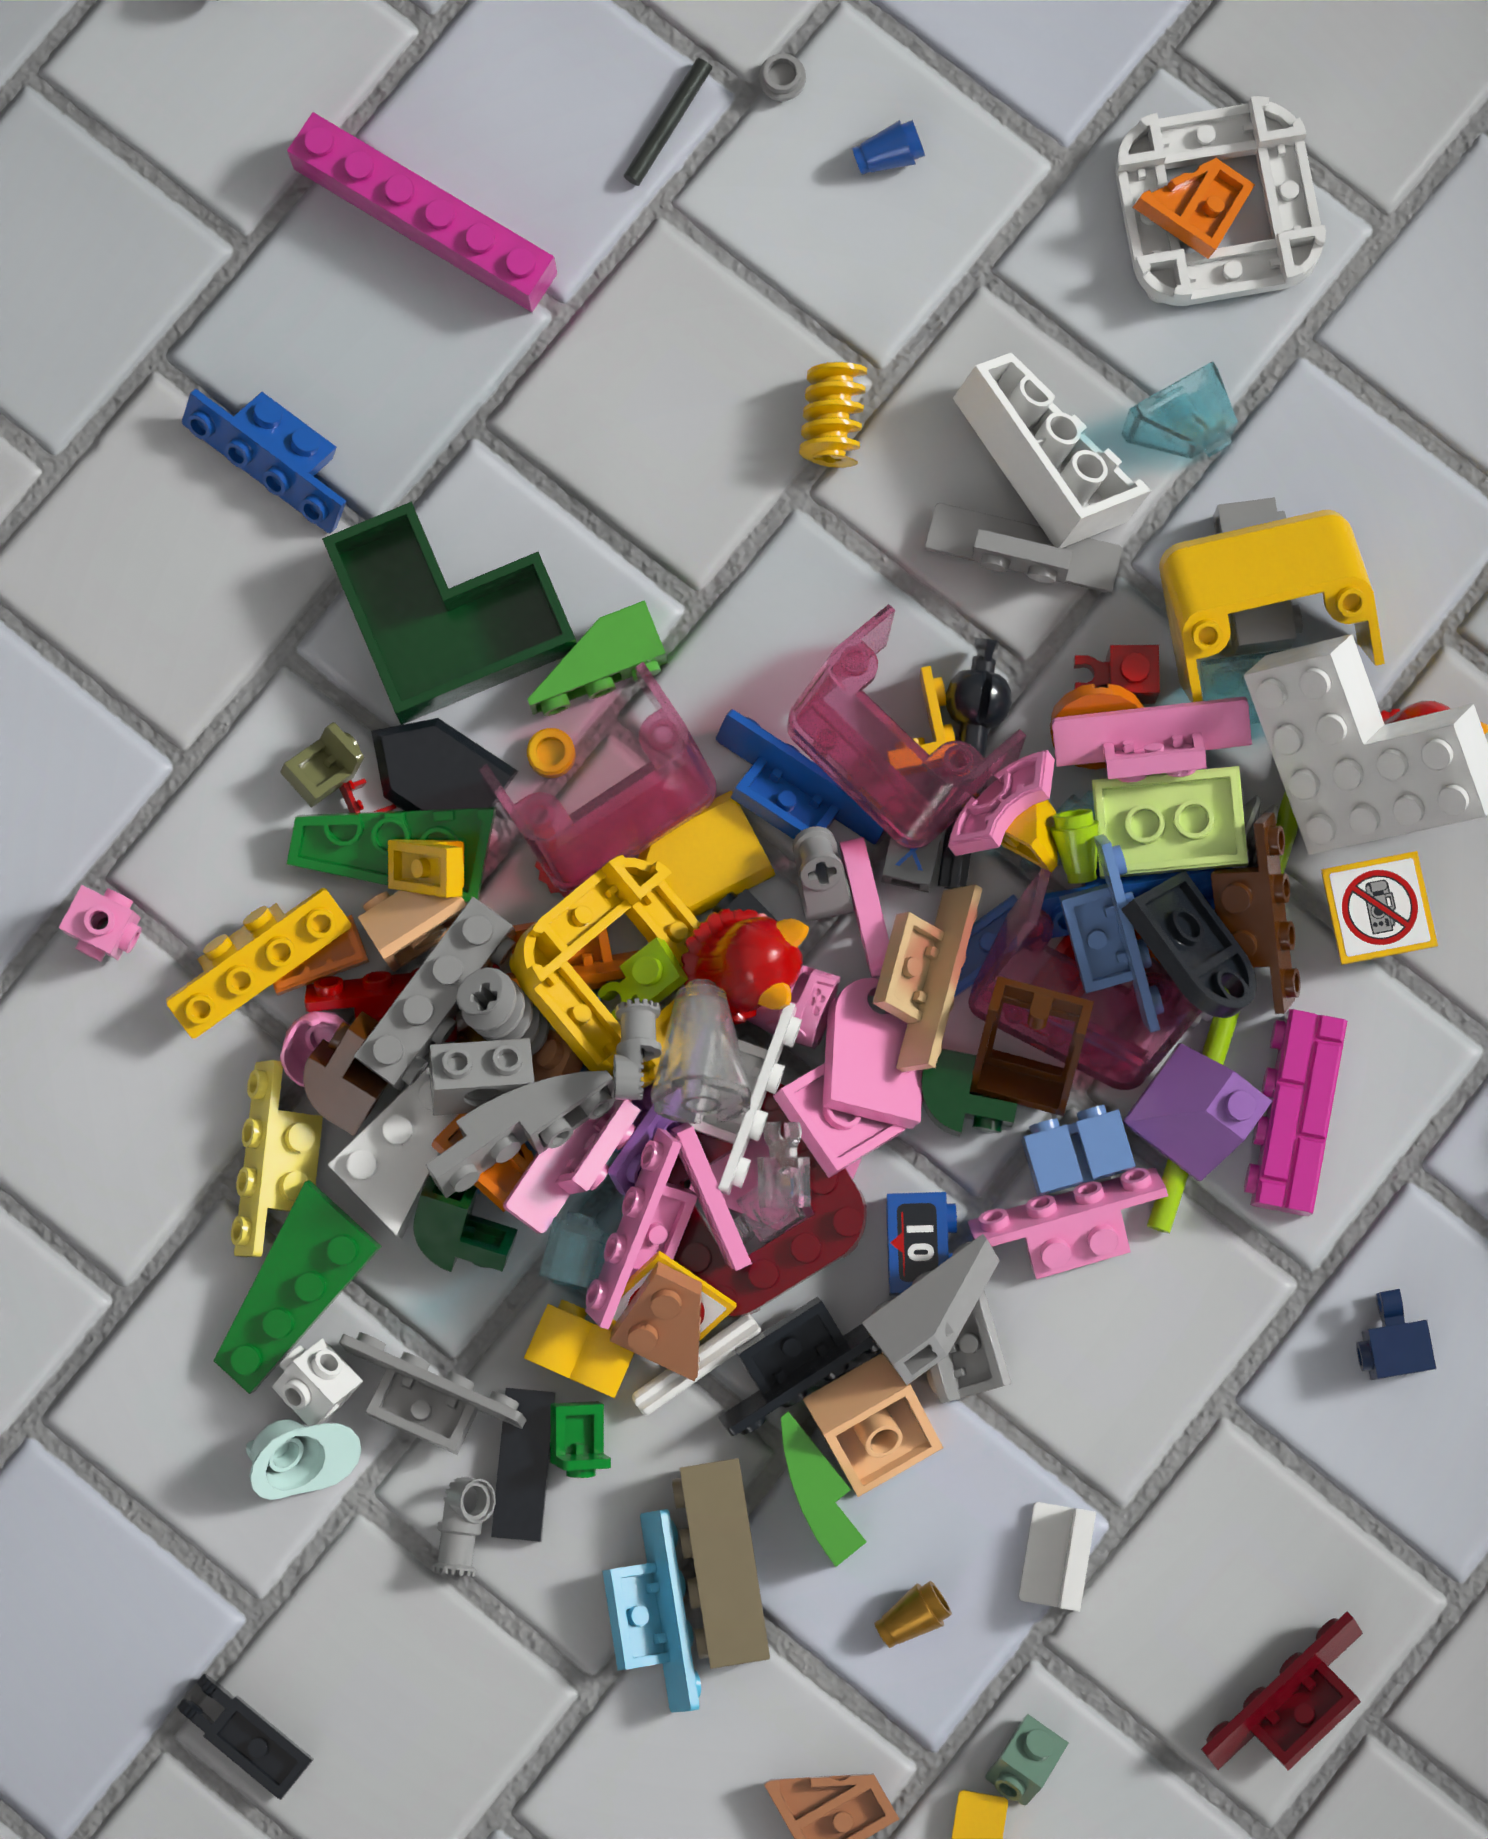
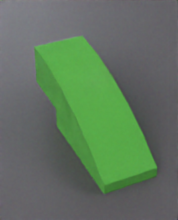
(817, 1491)

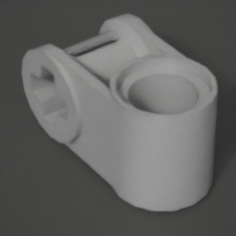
(821, 875)

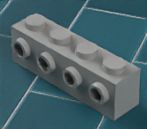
(428, 1003)

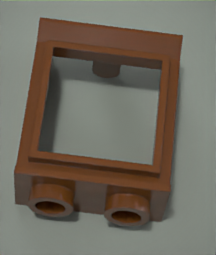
(1020, 1078)

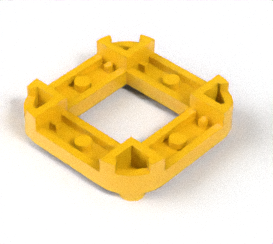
(547, 945)

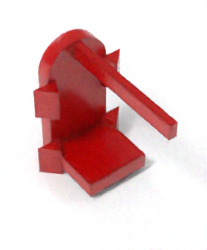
(353, 805)

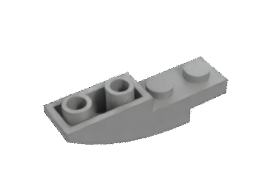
(535, 1113)

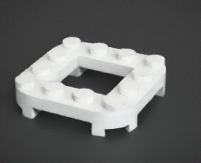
(1287, 188)

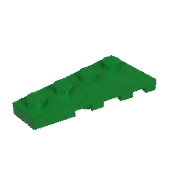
(358, 842)

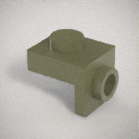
(324, 765)

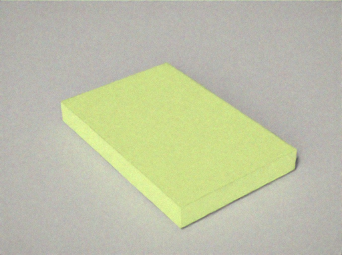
(1174, 821)

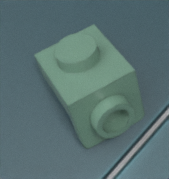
(1026, 1761)

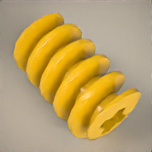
(829, 414)

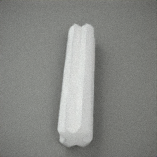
(711, 1355)

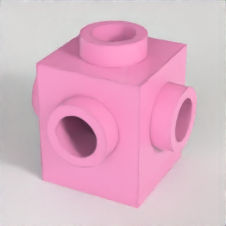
(87, 915)

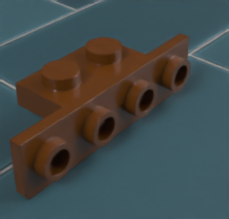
(1254, 911)

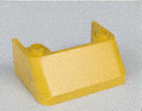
(1258, 568)

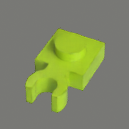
(649, 975)

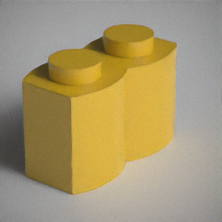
(578, 1349)

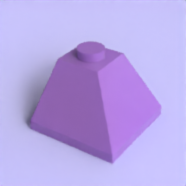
(1196, 1111)

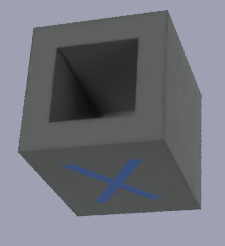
(910, 866)

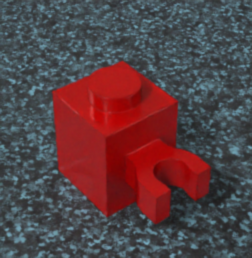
(1127, 666)

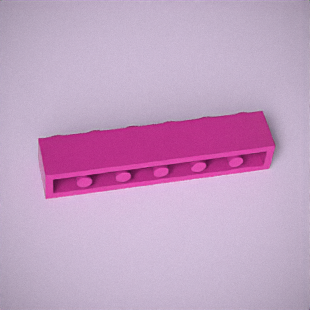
(422, 212)

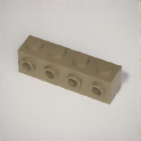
(723, 1562)

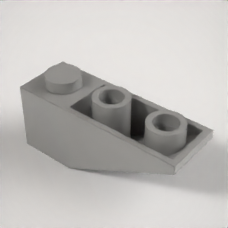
(928, 1316)

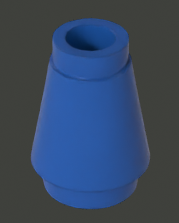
(890, 148)

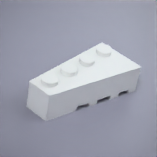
(1045, 454)

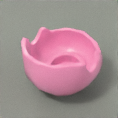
(303, 1038)

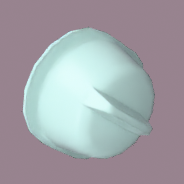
(301, 1458)

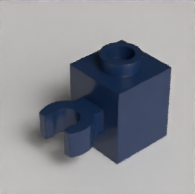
(1396, 1346)

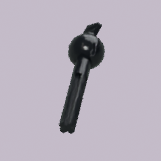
(976, 702)

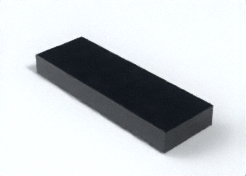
(524, 1468)

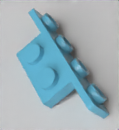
(650, 1613)

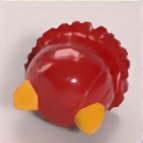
(747, 958)

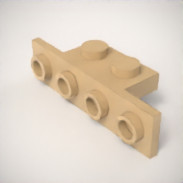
(923, 974)

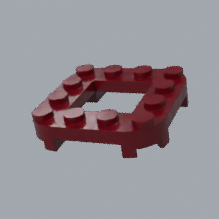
(789, 1258)

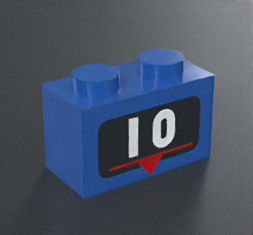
(917, 1235)

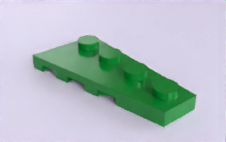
(300, 1278)

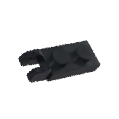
(249, 1739)

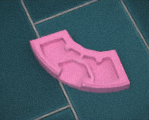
(989, 816)

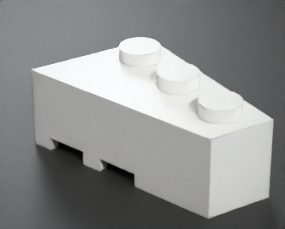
(391, 1156)

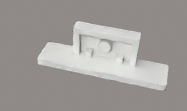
(763, 1076)

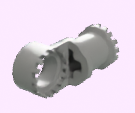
(636, 1046)
(460, 1528)

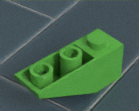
(601, 659)

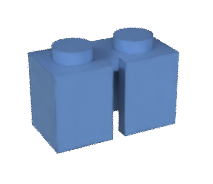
(1078, 1151)

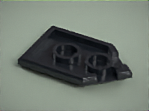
(435, 767)

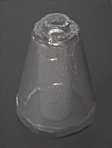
(701, 1059)

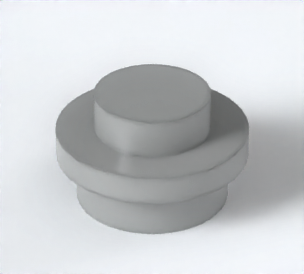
(782, 77)

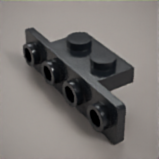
(792, 1359)

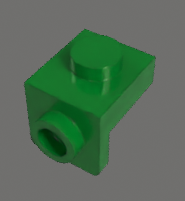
(578, 1438)

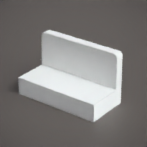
(1057, 1556)

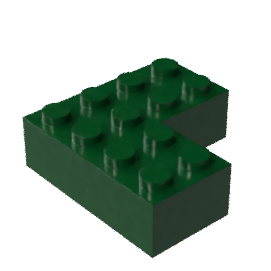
(436, 639)

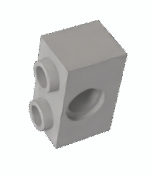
(477, 1072)

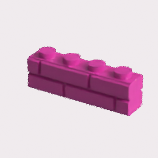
(1300, 1112)

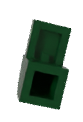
(948, 1097)
(450, 1231)

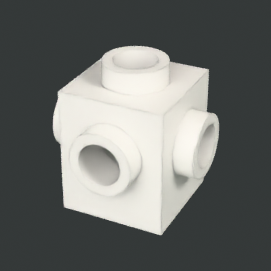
(315, 1382)

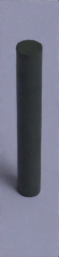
(668, 121)

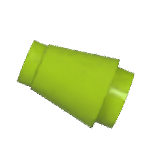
(1076, 844)

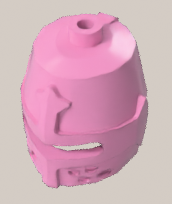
(812, 997)

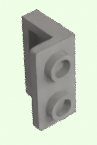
(974, 1360)

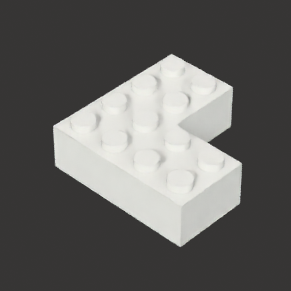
(1348, 769)

